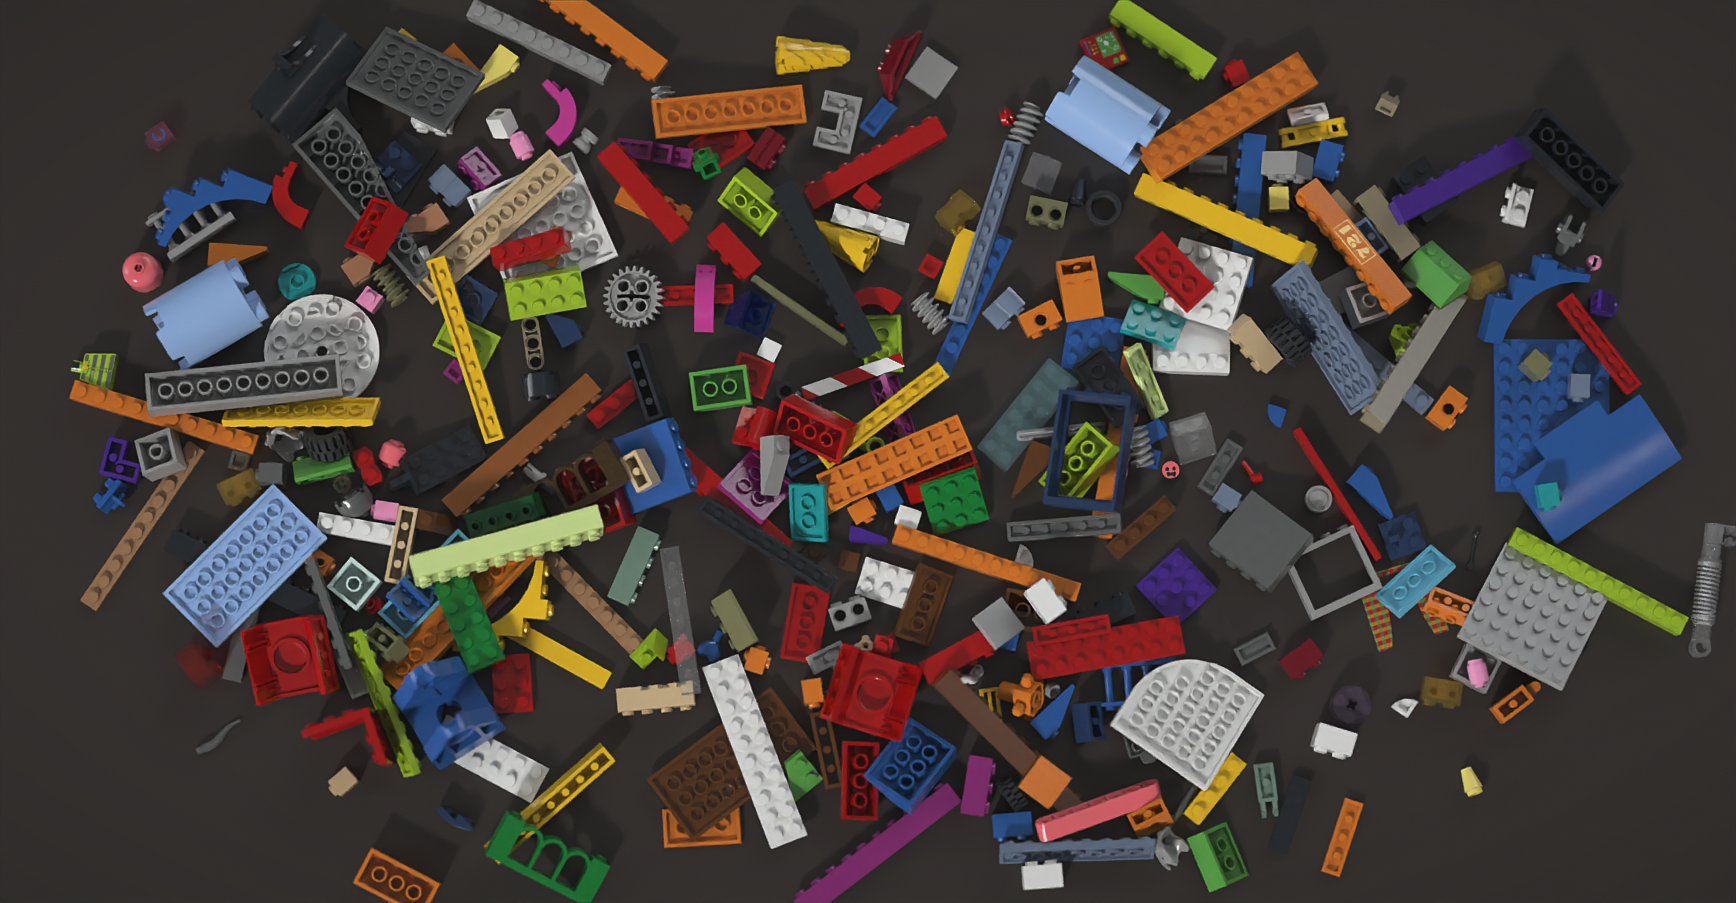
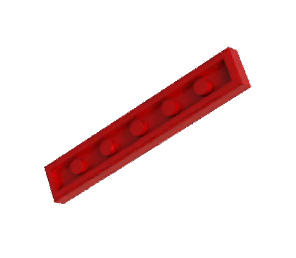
(1599, 344)

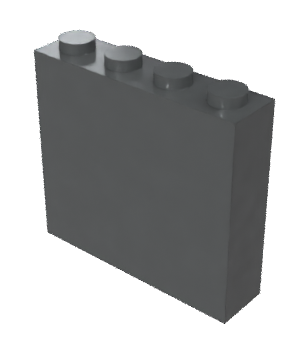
(1260, 542)

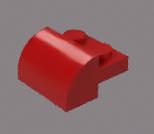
(752, 425)

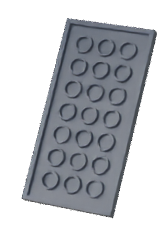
(1328, 336)

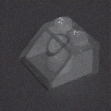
(1192, 438)

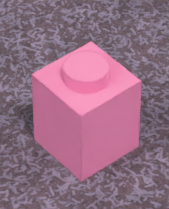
(370, 300)
(385, 511)

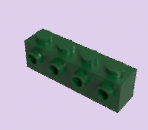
(505, 514)

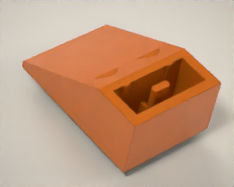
(1079, 288)

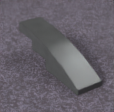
(236, 657)

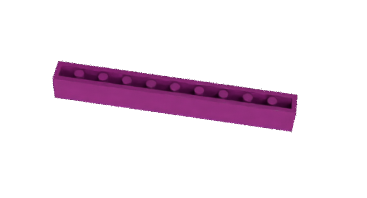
(880, 848)

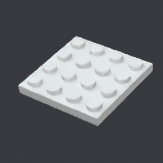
(1228, 274)

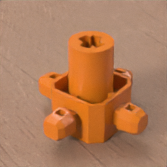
(1025, 696)

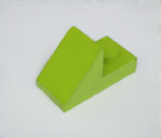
(652, 646)

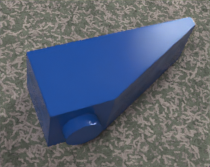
(1368, 487)
(1051, 717)

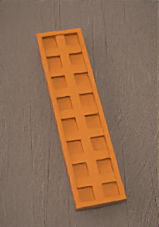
(895, 462)

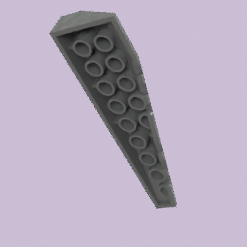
(349, 171)

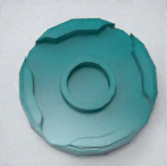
(297, 281)

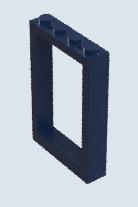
(1058, 446)

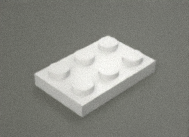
(884, 582)

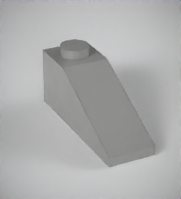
(773, 463)

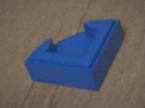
(1276, 415)

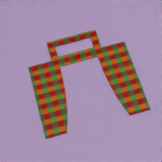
(1380, 620)

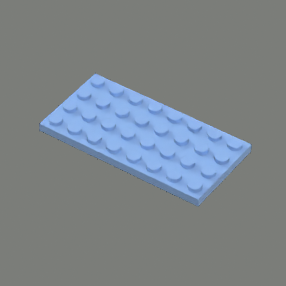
(245, 566)

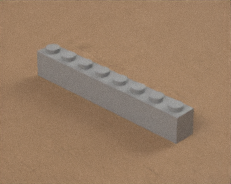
(539, 42)

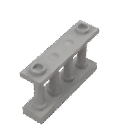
(193, 240)

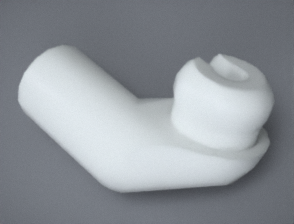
(974, 675)

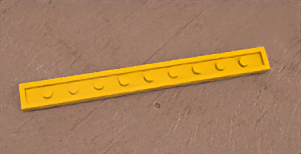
(465, 349)

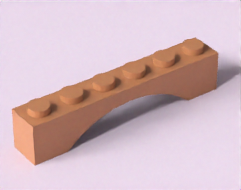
(427, 222)

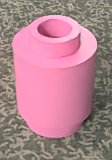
(521, 145)
(1478, 672)

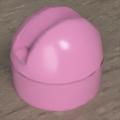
(1589, 262)

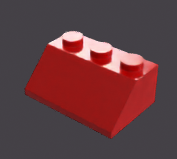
(376, 229)

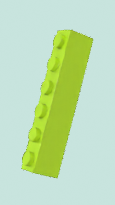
(1162, 38)

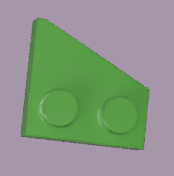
(800, 775)

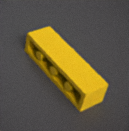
(1206, 800)

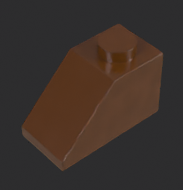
(436, 523)

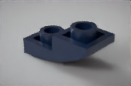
(461, 822)

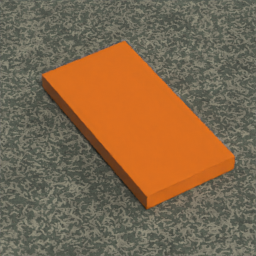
(725, 832)

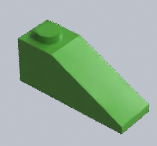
(1140, 285)

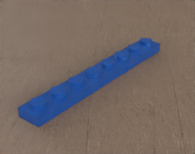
(959, 331)

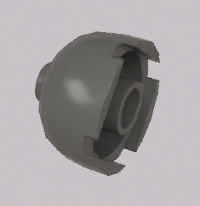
(355, 502)

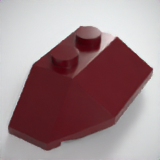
(897, 62)

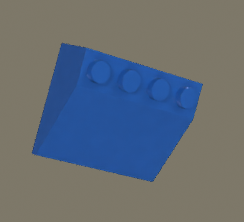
(911, 767)

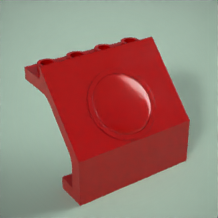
(289, 658)
(871, 693)

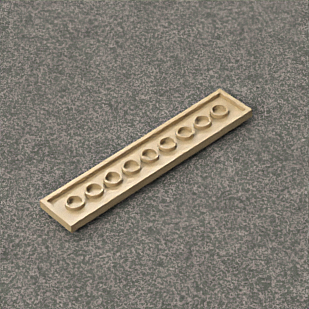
(500, 219)

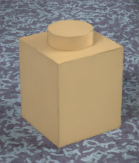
(342, 782)

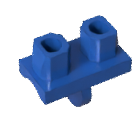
(113, 496)

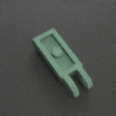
(1266, 787)

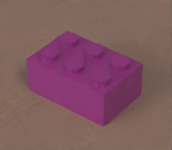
(977, 786)

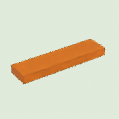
(1342, 837)

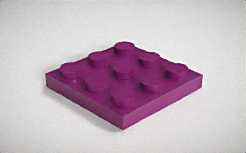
(744, 488)

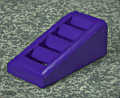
(860, 535)

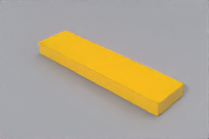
(954, 267)

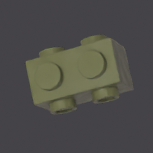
(385, 641)

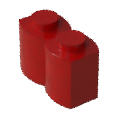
(370, 471)

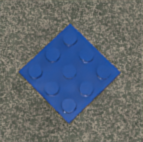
(1090, 334)

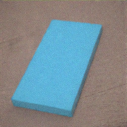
(1415, 581)

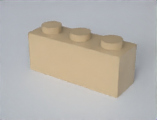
(1254, 344)

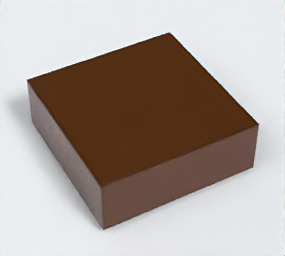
(848, 561)

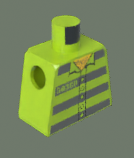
(97, 369)

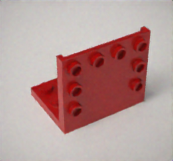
(349, 719)

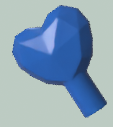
(711, 648)

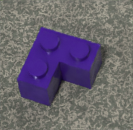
(115, 463)

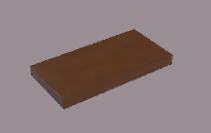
(923, 605)

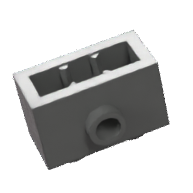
(271, 473)

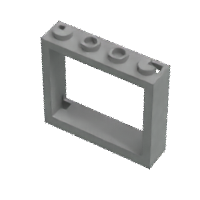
(1324, 539)

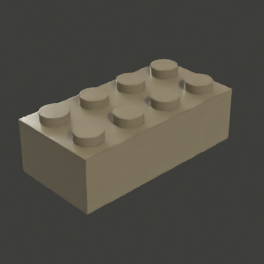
(1398, 237)

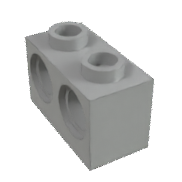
(851, 618)

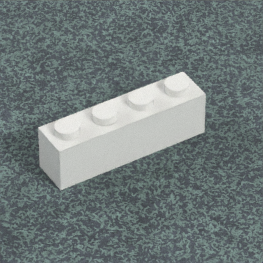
(870, 223)
(355, 529)

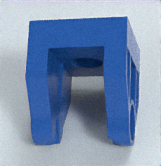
(423, 701)

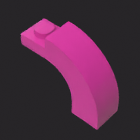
(567, 121)
(704, 298)

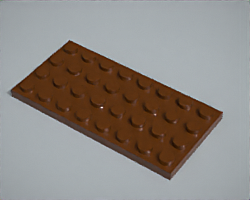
(706, 779)

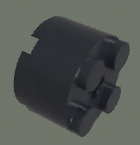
(541, 384)

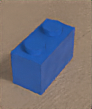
(1326, 161)
(1012, 825)

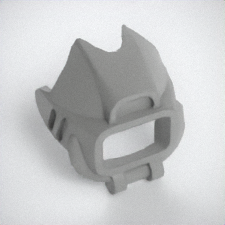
(288, 445)
(1169, 850)

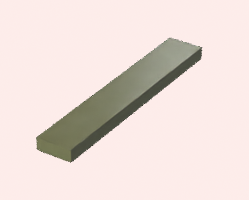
(800, 310)

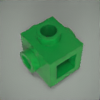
(706, 162)

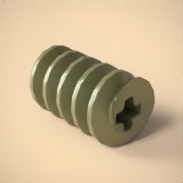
(390, 285)

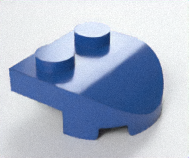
(410, 599)

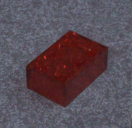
(199, 666)

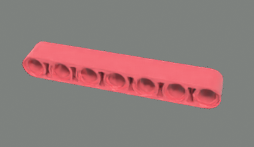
(1097, 810)

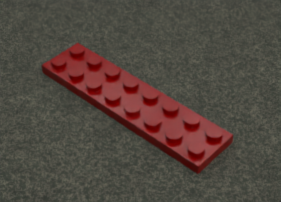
(1124, 646)

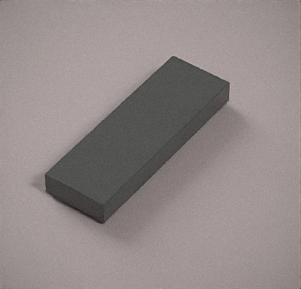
(1220, 467)

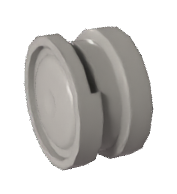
(1318, 499)

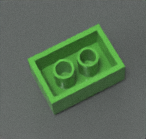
(720, 388)

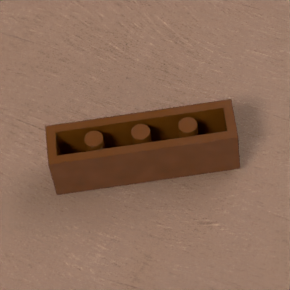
(1141, 527)
(827, 751)

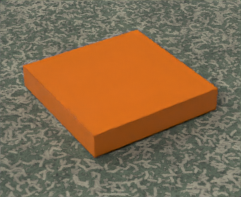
(1044, 782)

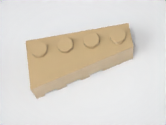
(653, 697)

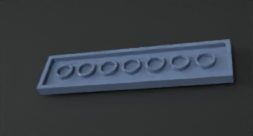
(1075, 851)

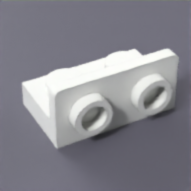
(1517, 205)

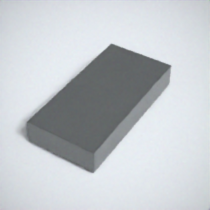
(1209, 165)
(1254, 648)

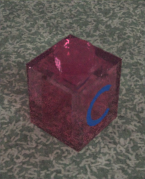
(159, 136)

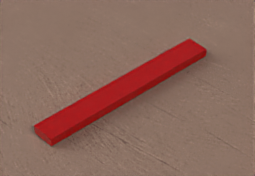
(1336, 493)

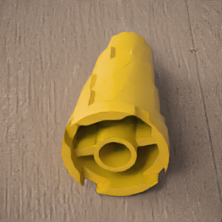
(805, 55)
(850, 245)

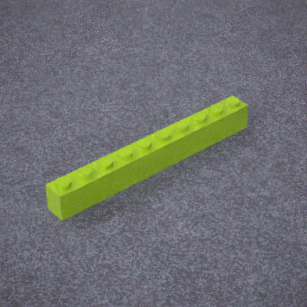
(1597, 580)

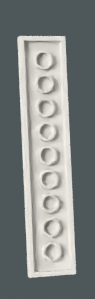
(754, 751)

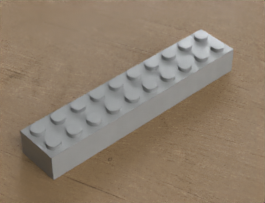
(244, 385)

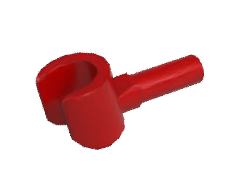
(1255, 478)

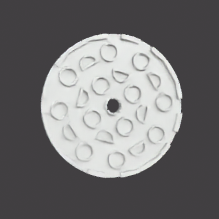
(331, 324)

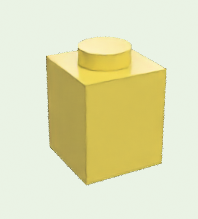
(1278, 198)

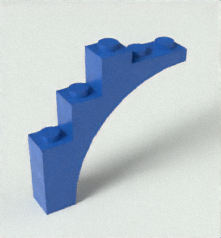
(205, 192)
(1502, 307)

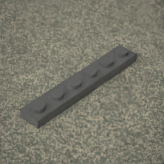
(1064, 527)
(332, 622)

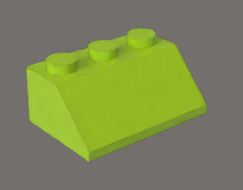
(750, 201)

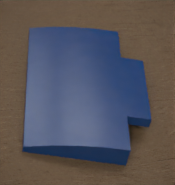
(1596, 463)

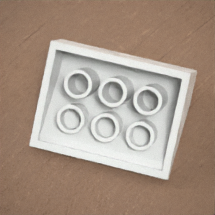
(1198, 352)

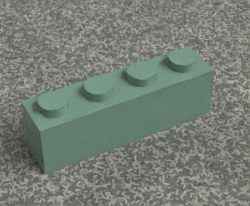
(633, 566)

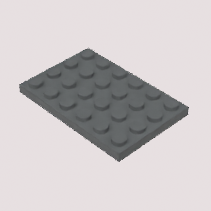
(415, 79)

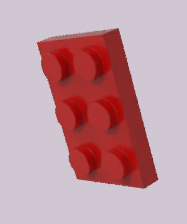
(513, 684)

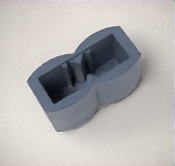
(449, 186)
(1004, 309)

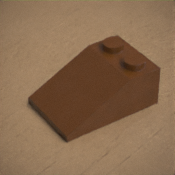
(1033, 465)

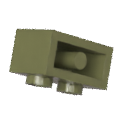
(1536, 365)

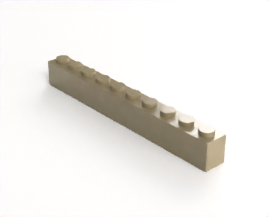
(1409, 363)

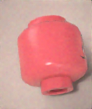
(391, 453)

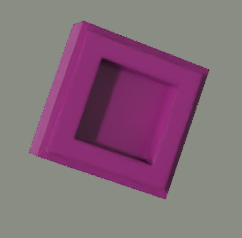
(454, 372)

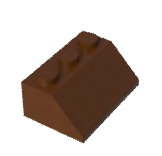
(1023, 610)

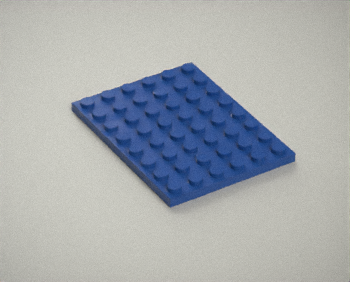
(1532, 409)

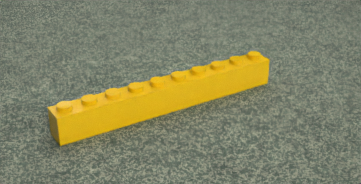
(1226, 222)

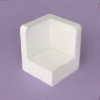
(502, 123)
(908, 517)

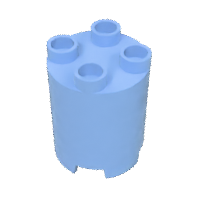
(1106, 114)
(206, 313)

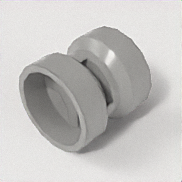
(585, 140)

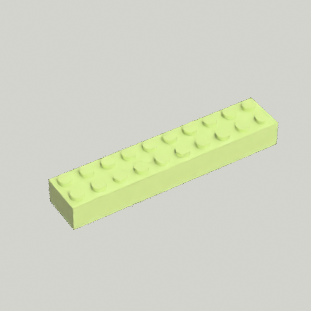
(506, 546)

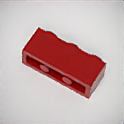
(733, 252)

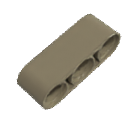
(538, 352)

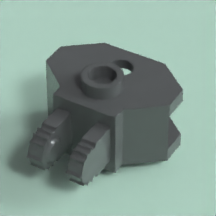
(1568, 234)

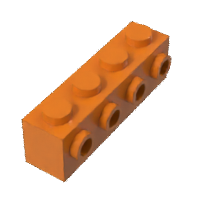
(1447, 606)

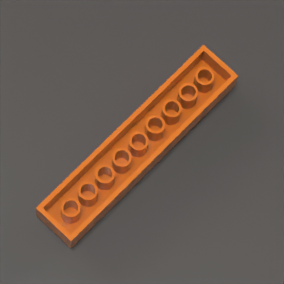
(1227, 117)

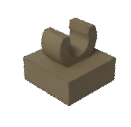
(1387, 104)

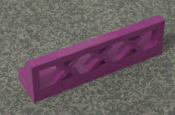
(891, 385)

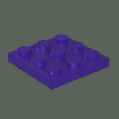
(1176, 586)

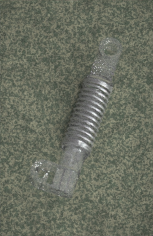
(1707, 585)

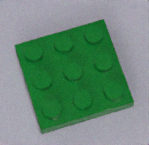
(954, 501)

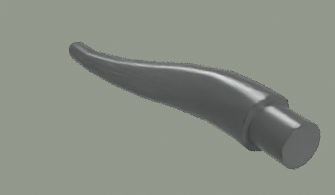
(210, 745)

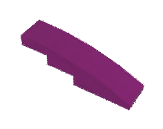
(658, 153)

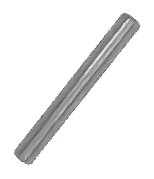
(1045, 433)

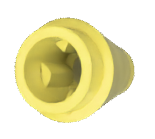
(1471, 783)

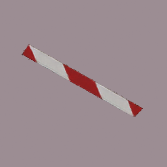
(852, 376)

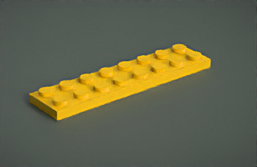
(321, 412)

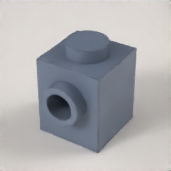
(1578, 387)
(1226, 498)

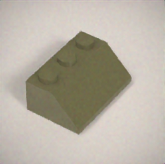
(733, 621)

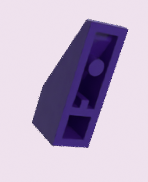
(1602, 304)

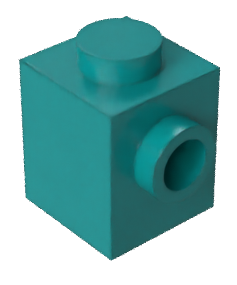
(1548, 495)

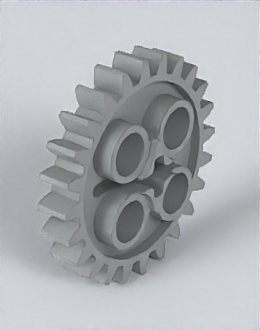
(632, 314)

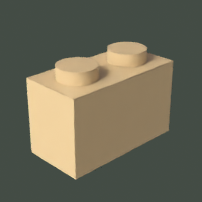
(640, 470)

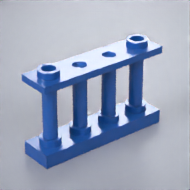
(1144, 665)

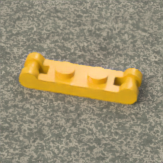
(1312, 132)

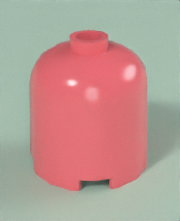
(149, 276)

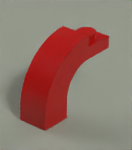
(286, 207)
(877, 297)

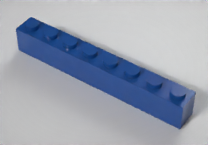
(1248, 187)

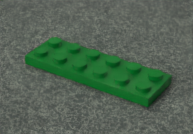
(469, 623)

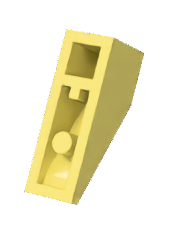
(499, 67)

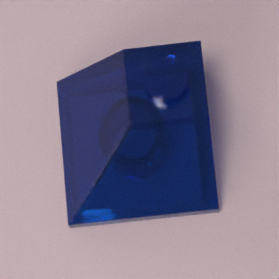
(750, 314)

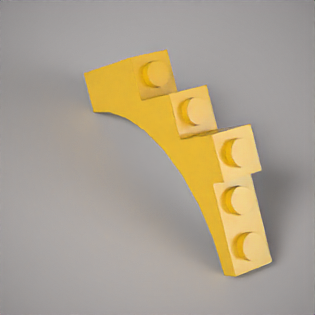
(530, 607)

